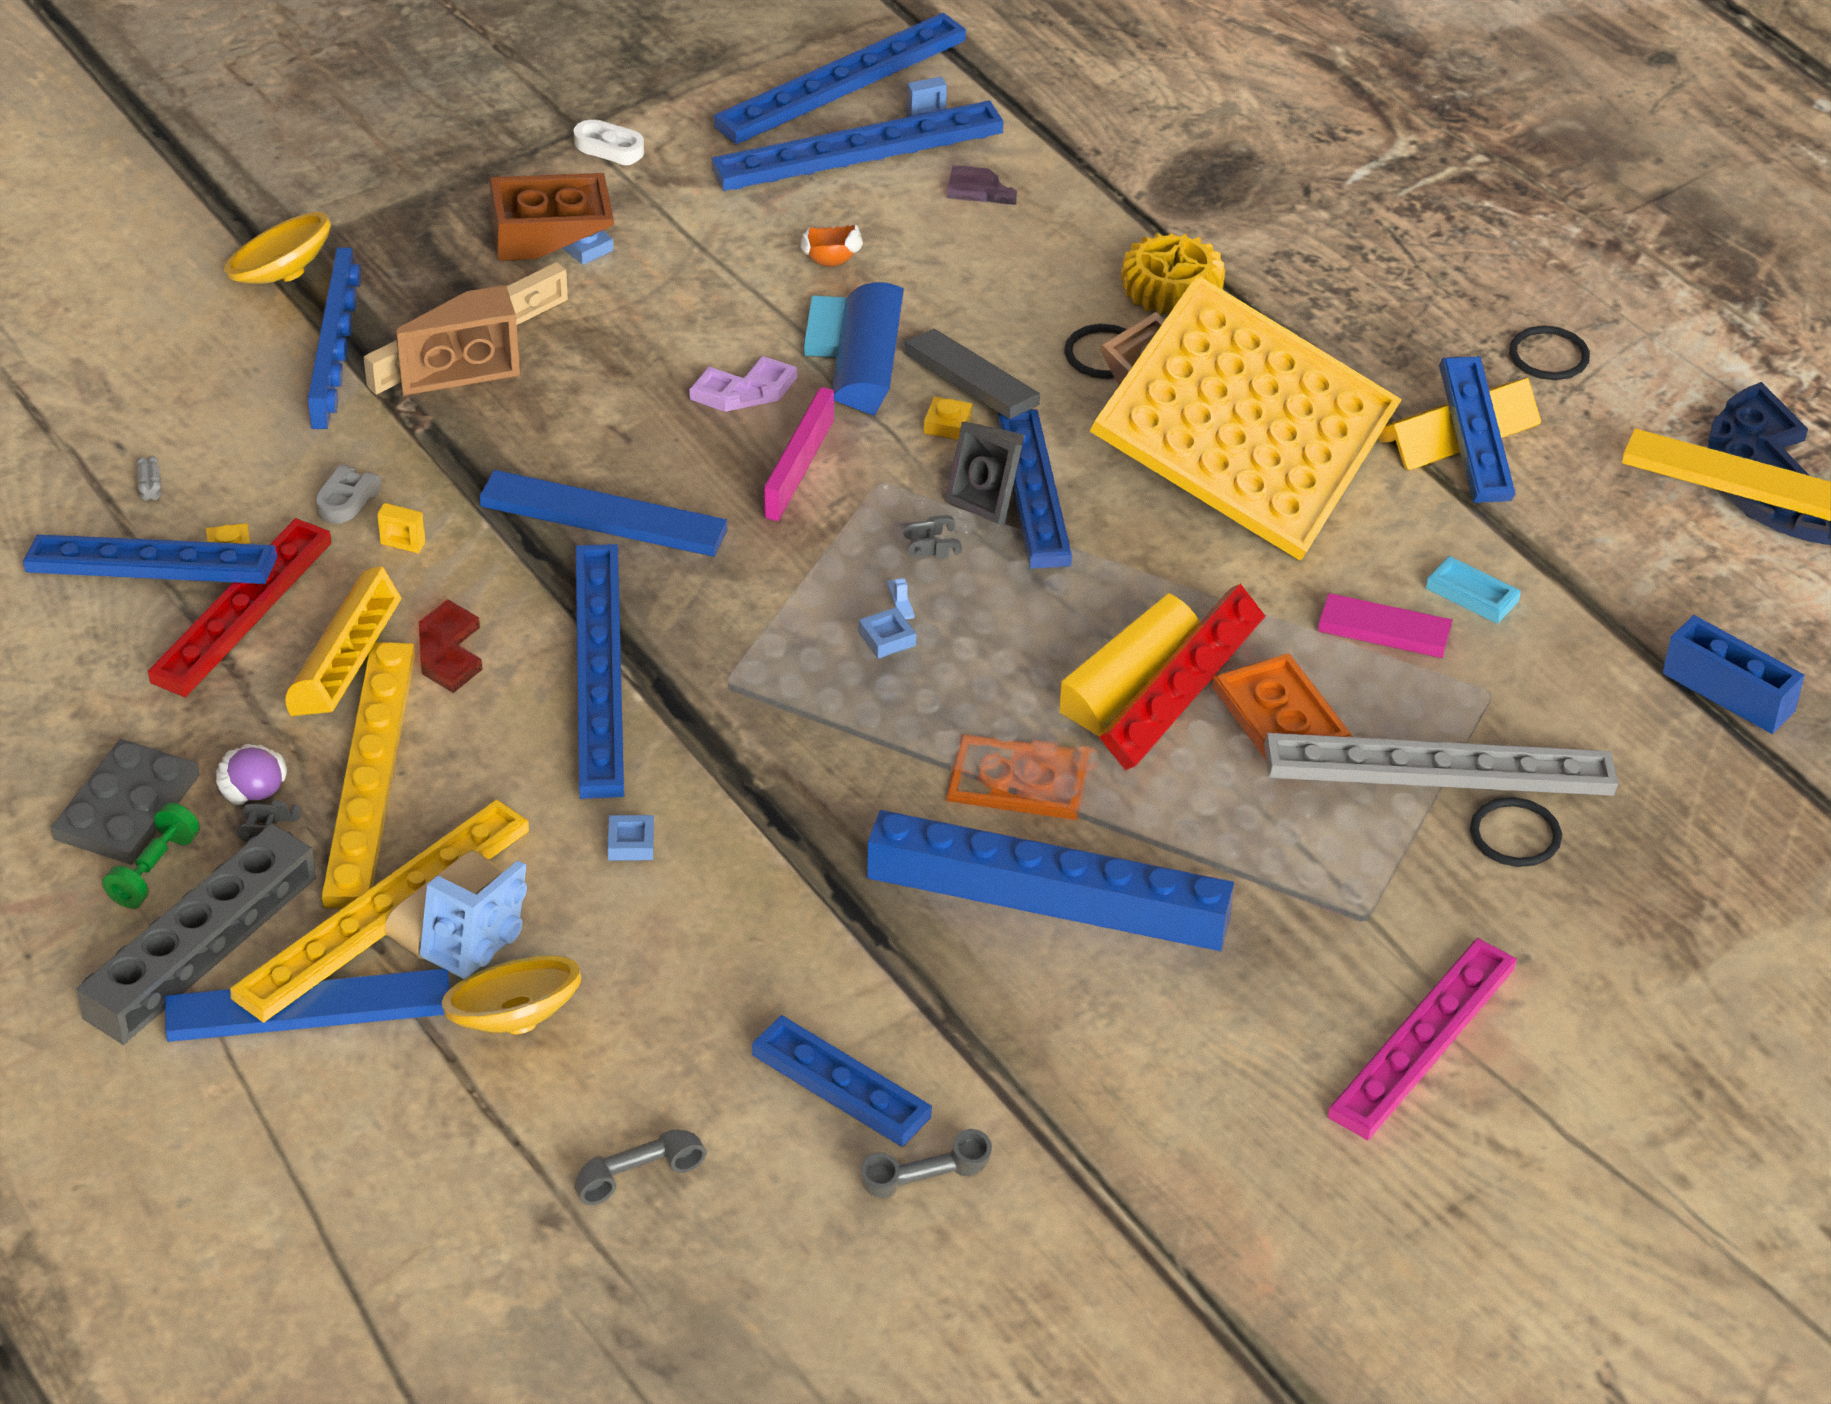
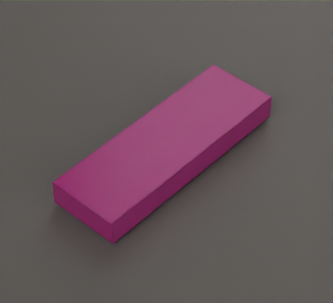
(1385, 625)

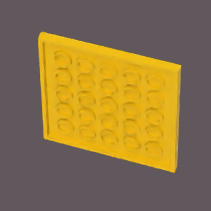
(1246, 417)

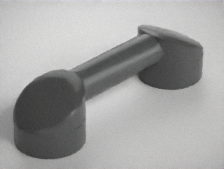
(680, 1147)
(969, 1155)

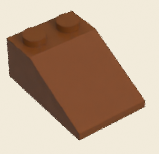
(546, 212)

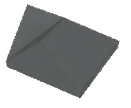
(984, 470)

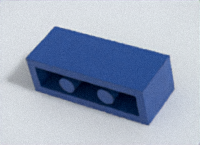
(1733, 674)

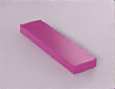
(798, 454)

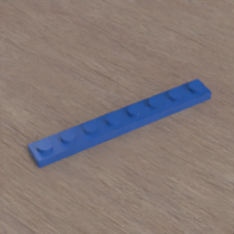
(839, 78)
(856, 145)
(599, 672)

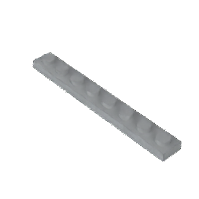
(1440, 764)

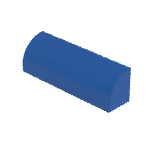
(867, 346)

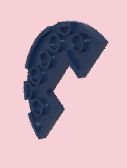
(1759, 429)

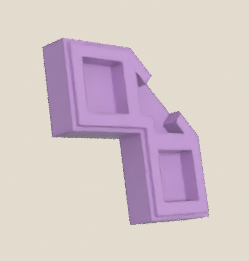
(727, 392)

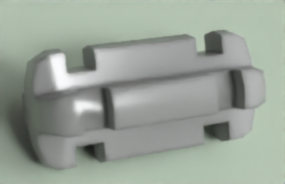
(148, 478)

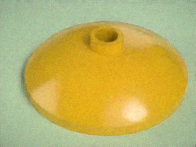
(280, 250)
(513, 994)

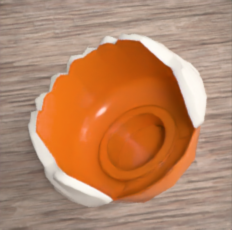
(831, 246)

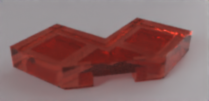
(439, 646)

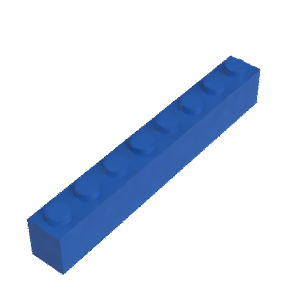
(1050, 880)

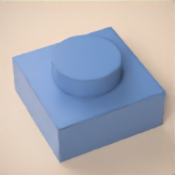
(926, 96)
(590, 247)
(887, 632)
(630, 837)

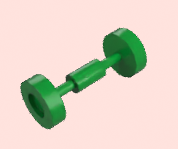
(126, 885)

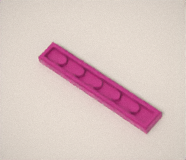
(1421, 1039)

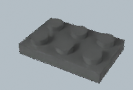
(120, 799)

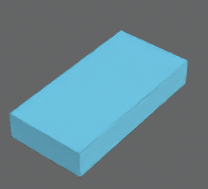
(824, 326)
(1473, 589)

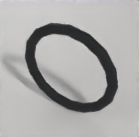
(1082, 332)
(1546, 374)
(1509, 860)

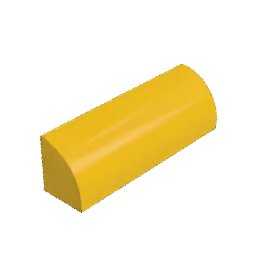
(344, 644)
(1123, 666)

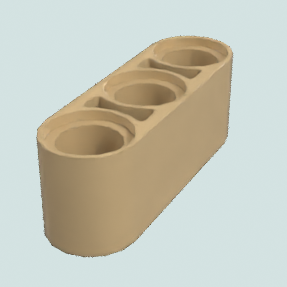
(406, 920)

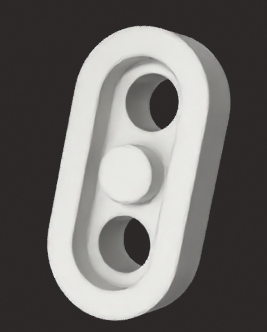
(609, 141)

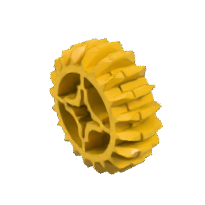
(1163, 268)

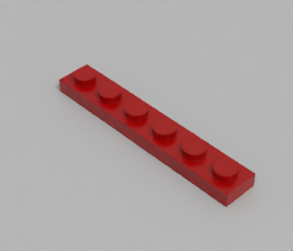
(237, 611)
(1182, 677)

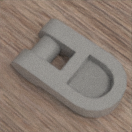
(346, 494)

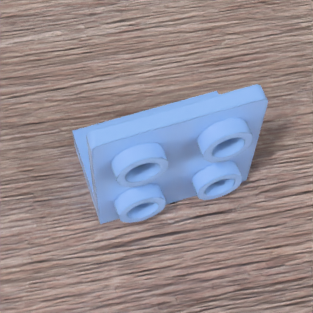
(468, 928)

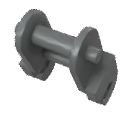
(931, 546)
(265, 813)

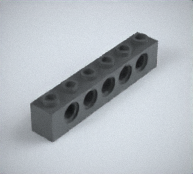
(196, 933)

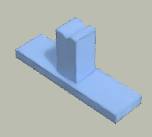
(898, 592)

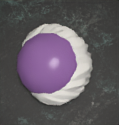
(250, 773)

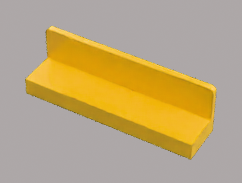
(1432, 435)

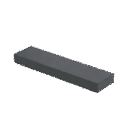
(972, 373)

